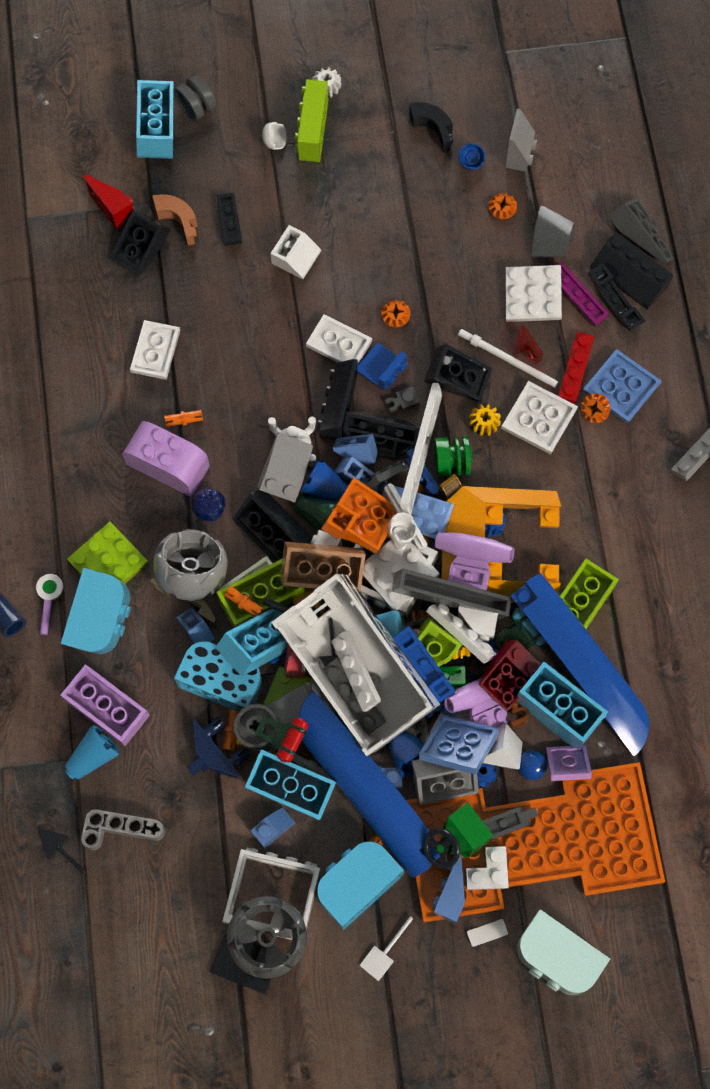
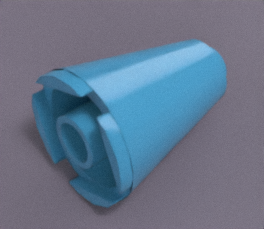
(91, 753)

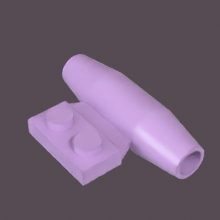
(472, 557)
(482, 707)

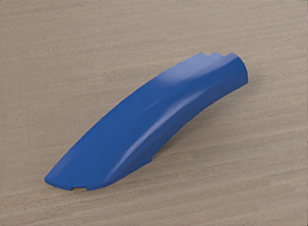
(584, 660)
(365, 786)

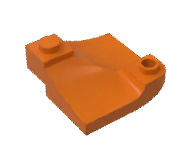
(360, 517)

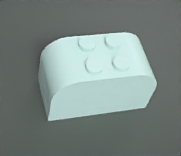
(559, 956)

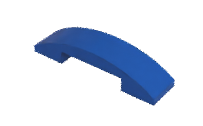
(424, 664)

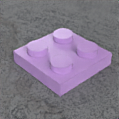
(568, 763)

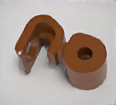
(519, 710)

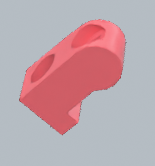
(293, 665)

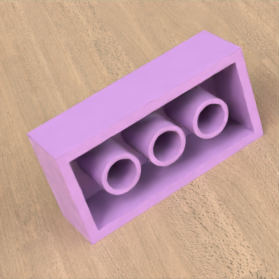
(105, 705)

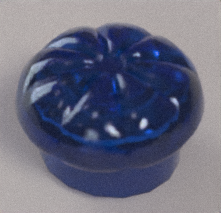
(208, 504)

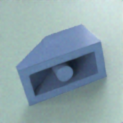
(359, 447)
(195, 626)
(272, 827)

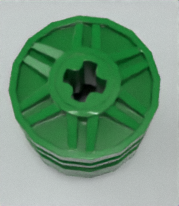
(452, 456)

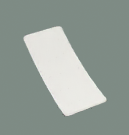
(487, 932)

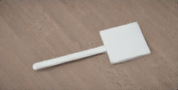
(376, 961)

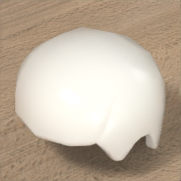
(274, 135)
(401, 528)

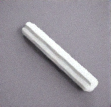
(395, 500)

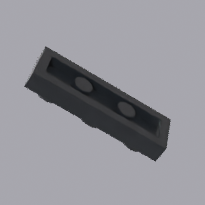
(229, 219)

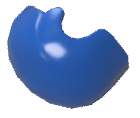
(472, 156)
(533, 765)

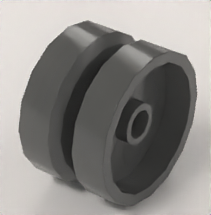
(195, 97)
(247, 724)

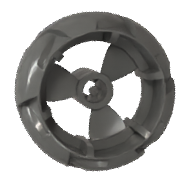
(240, 932)

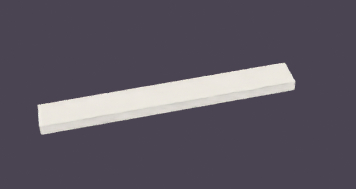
(421, 449)

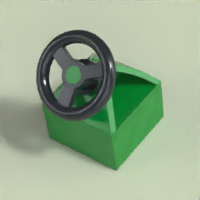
(461, 835)

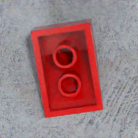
(110, 201)

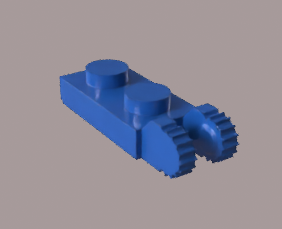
(426, 478)

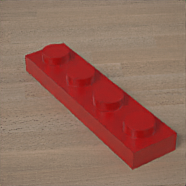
(576, 367)

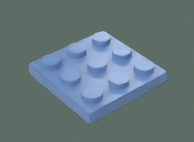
(623, 384)
(459, 744)

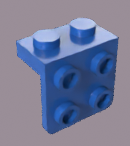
(382, 366)

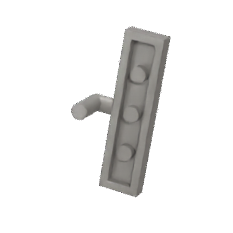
(693, 458)

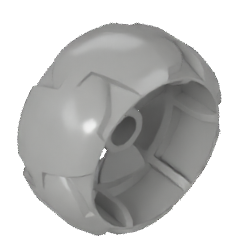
(188, 583)

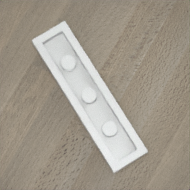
(464, 635)
(356, 671)

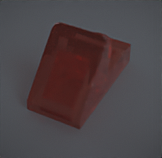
(526, 343)

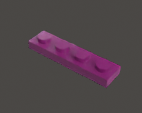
(581, 297)

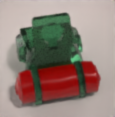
(287, 737)

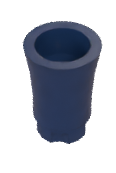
(10, 620)

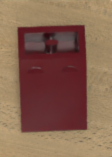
(508, 673)

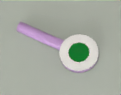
(48, 588)

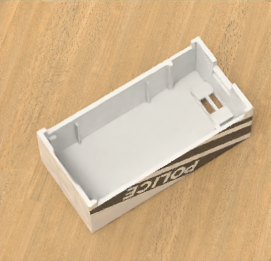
(401, 689)

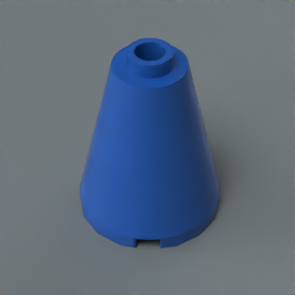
(324, 483)
(403, 750)

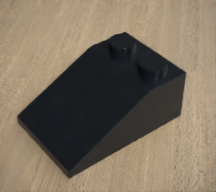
(139, 242)
(458, 373)
(226, 967)

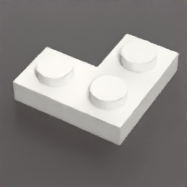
(494, 875)

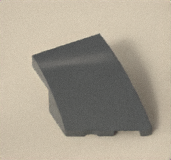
(552, 235)

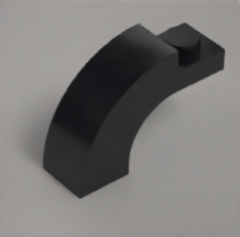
(435, 118)

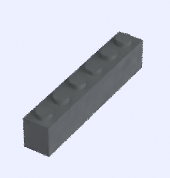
(449, 593)

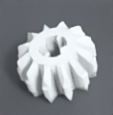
(332, 78)

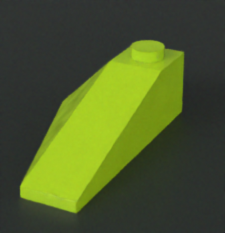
(438, 642)

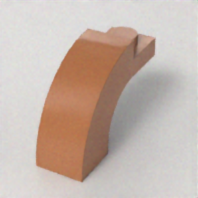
(176, 209)

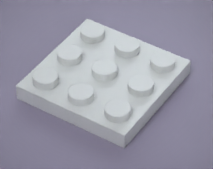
(533, 293)
(539, 417)
(392, 557)

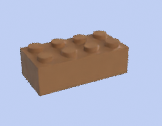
(315, 564)

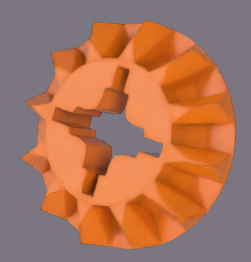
(508, 210)
(389, 317)
(602, 404)

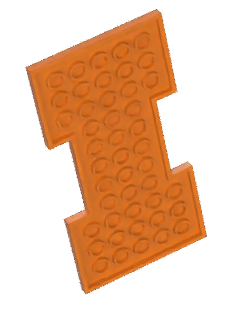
(592, 832)

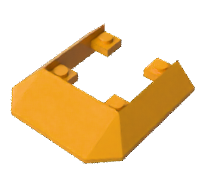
(484, 506)

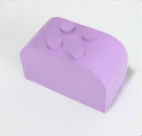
(166, 458)

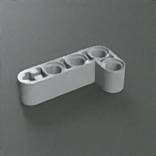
(124, 828)

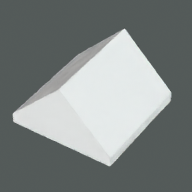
(506, 749)

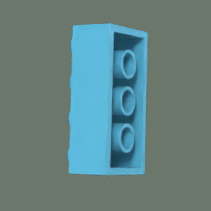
(253, 643)

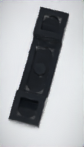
(614, 299)

